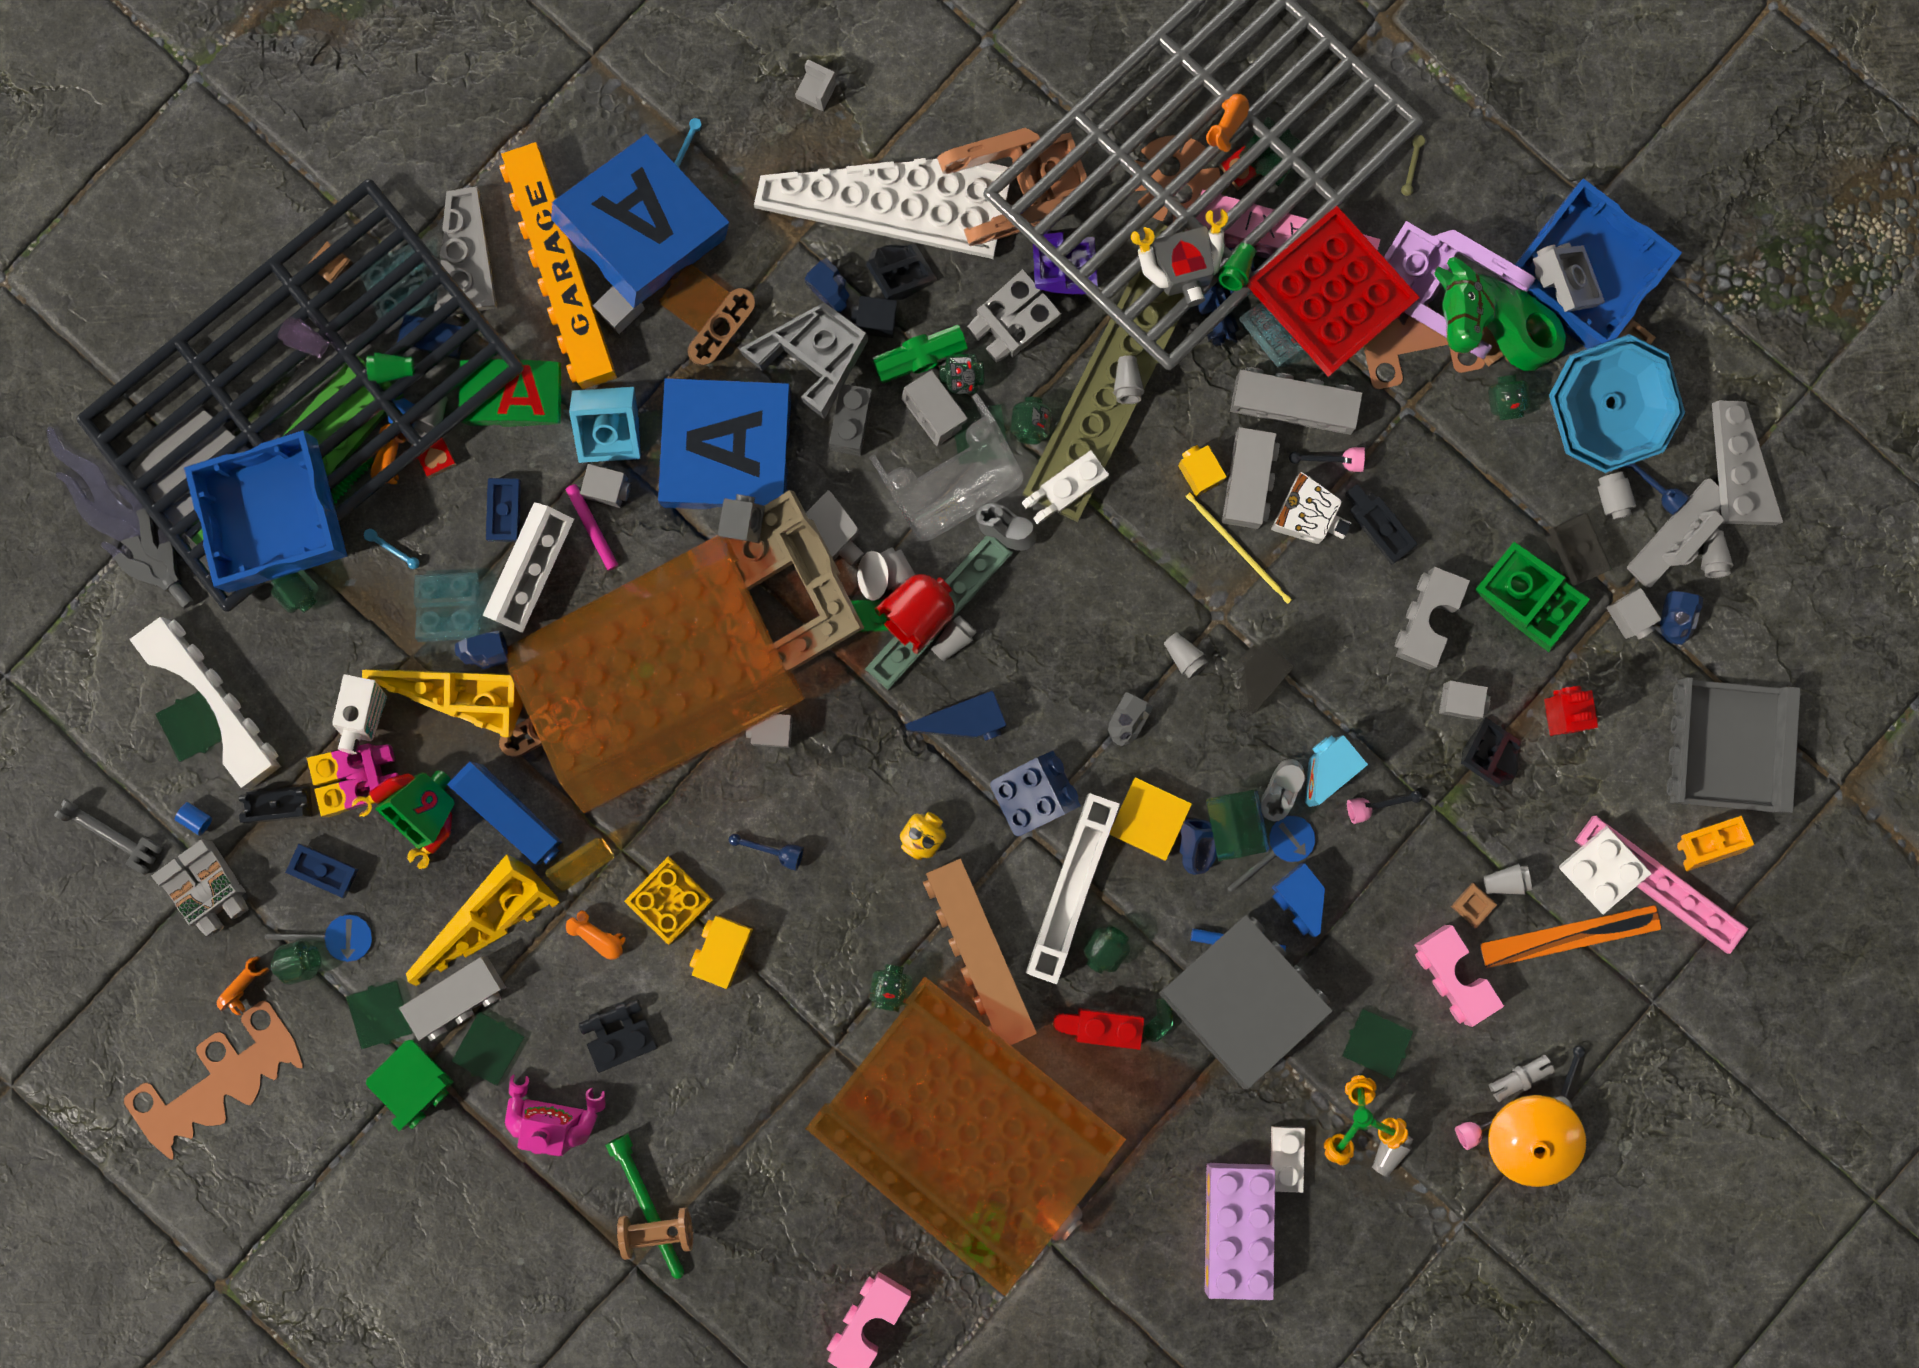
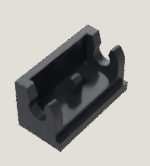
(276, 805)

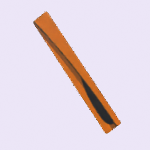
(1570, 936)

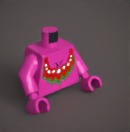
(549, 1126)

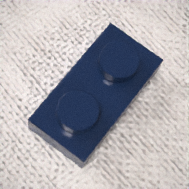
(433, 339)
(503, 510)
(322, 870)

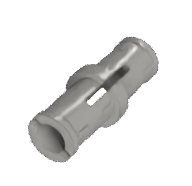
(1521, 1078)

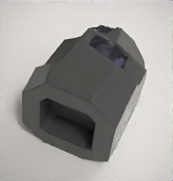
(1128, 719)

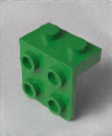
(409, 1084)

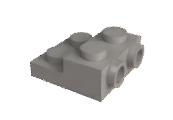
(1571, 274)

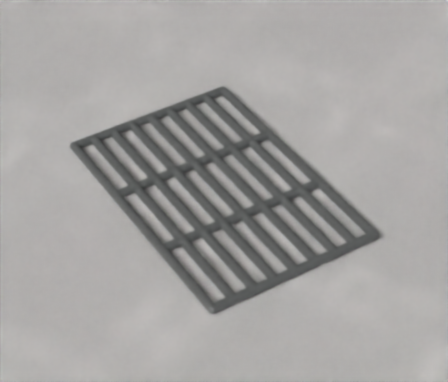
(1166, 195)

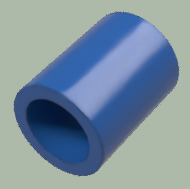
(193, 818)

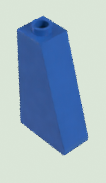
(505, 813)

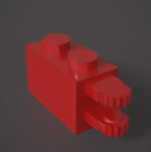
(1570, 711)
(1102, 1028)

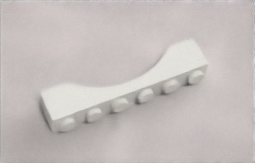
(243, 751)
(1071, 888)

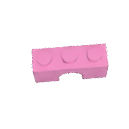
(1440, 954)
(881, 1299)

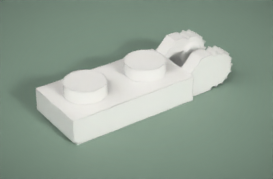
(1068, 485)

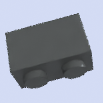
(850, 420)

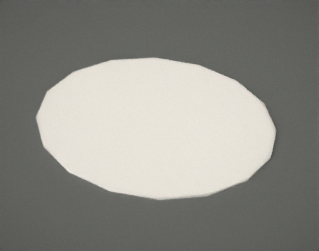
(872, 575)

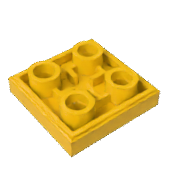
(1150, 819)
(668, 900)

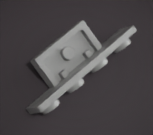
(1681, 535)

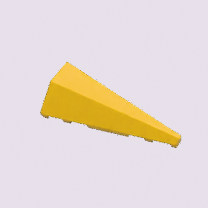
(479, 698)
(502, 900)

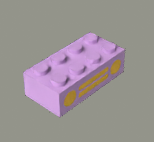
(1239, 1231)

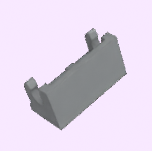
(933, 408)

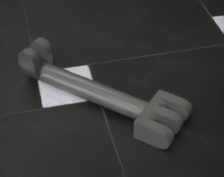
(137, 851)

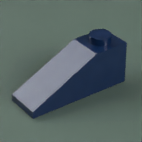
(967, 719)

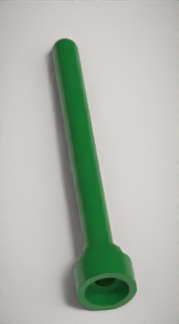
(622, 1151)

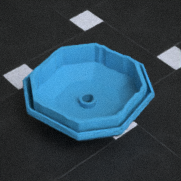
(1644, 407)

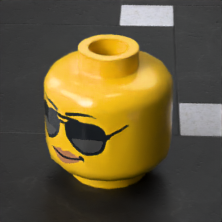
(922, 835)

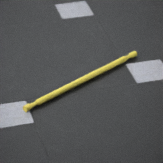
(1237, 546)

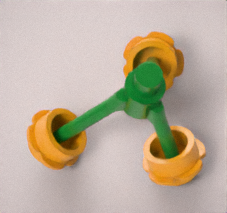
(1390, 1131)

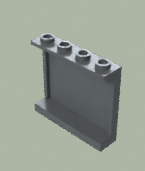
(1734, 746)
(1246, 1001)

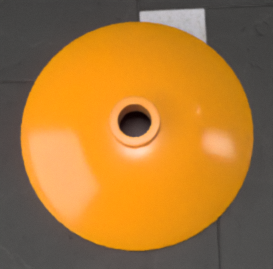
(1533, 1124)

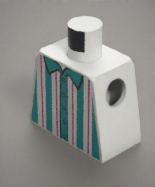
(357, 711)

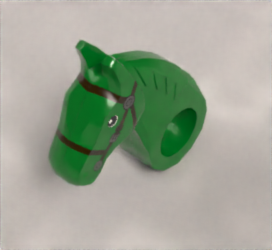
(1507, 311)

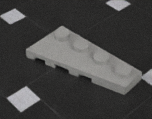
(466, 250)
(1742, 473)

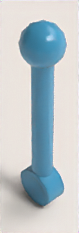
(695, 126)
(372, 536)

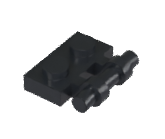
(623, 1044)

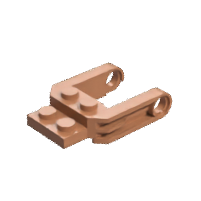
(1014, 145)

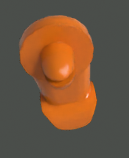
(1235, 113)
(387, 455)
(604, 943)
(234, 991)

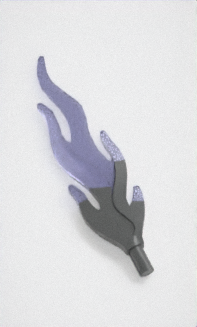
(133, 528)

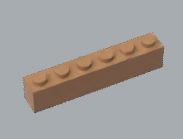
(980, 952)

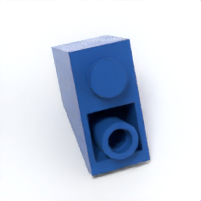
(1303, 896)

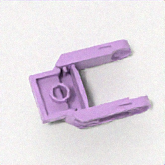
(1417, 256)

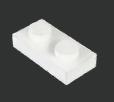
(1288, 1158)

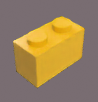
(721, 951)

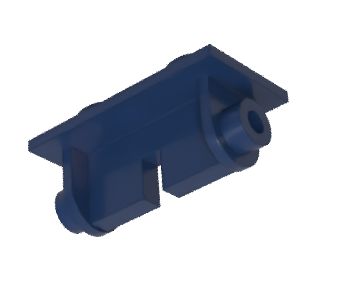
(1228, 326)

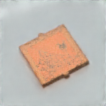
(693, 297)

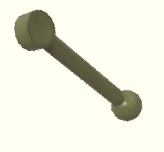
(1418, 141)

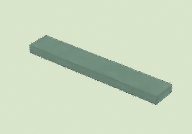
(965, 583)

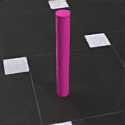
(592, 527)

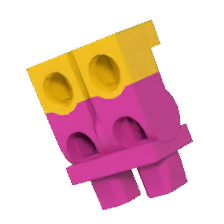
(360, 770)

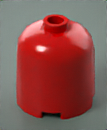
(918, 610)

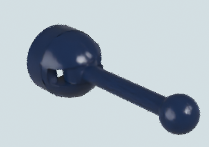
(1671, 499)
(789, 856)

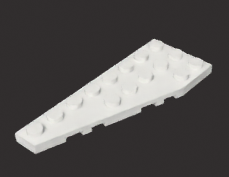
(891, 200)

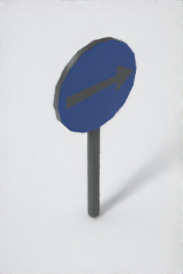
(1289, 839)
(345, 938)

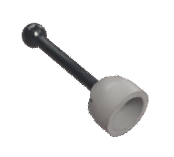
(1578, 1052)

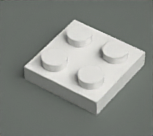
(1604, 869)

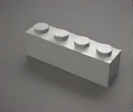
(1296, 401)

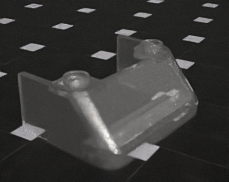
(958, 485)

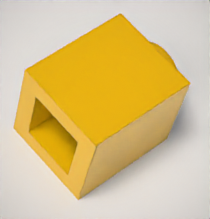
(1201, 469)

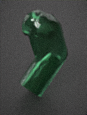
(1160, 1024)

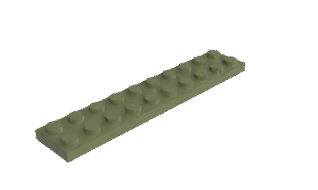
(1093, 415)

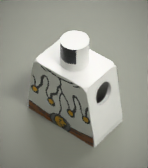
(1310, 512)

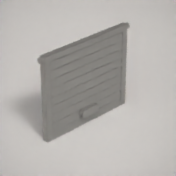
(177, 473)

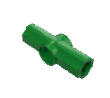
(919, 354)

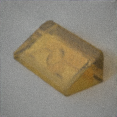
(580, 864)

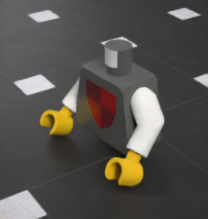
(1184, 259)

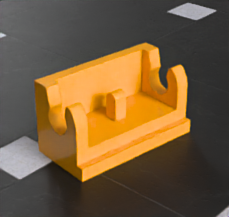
(1715, 843)

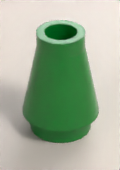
(1237, 268)
(388, 367)

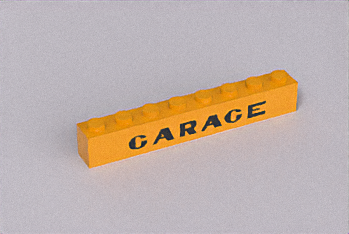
(559, 268)

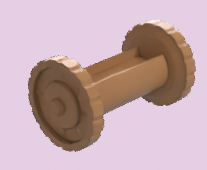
(654, 1233)

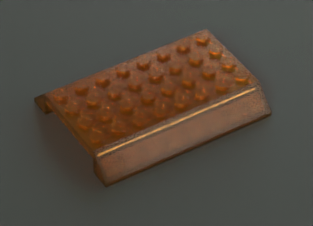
(650, 675)
(967, 1136)

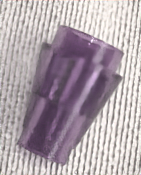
(302, 337)

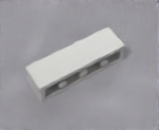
(528, 567)

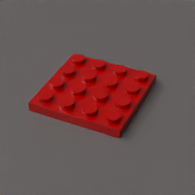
(1332, 291)

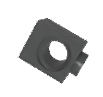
(741, 519)

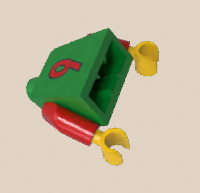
(416, 809)

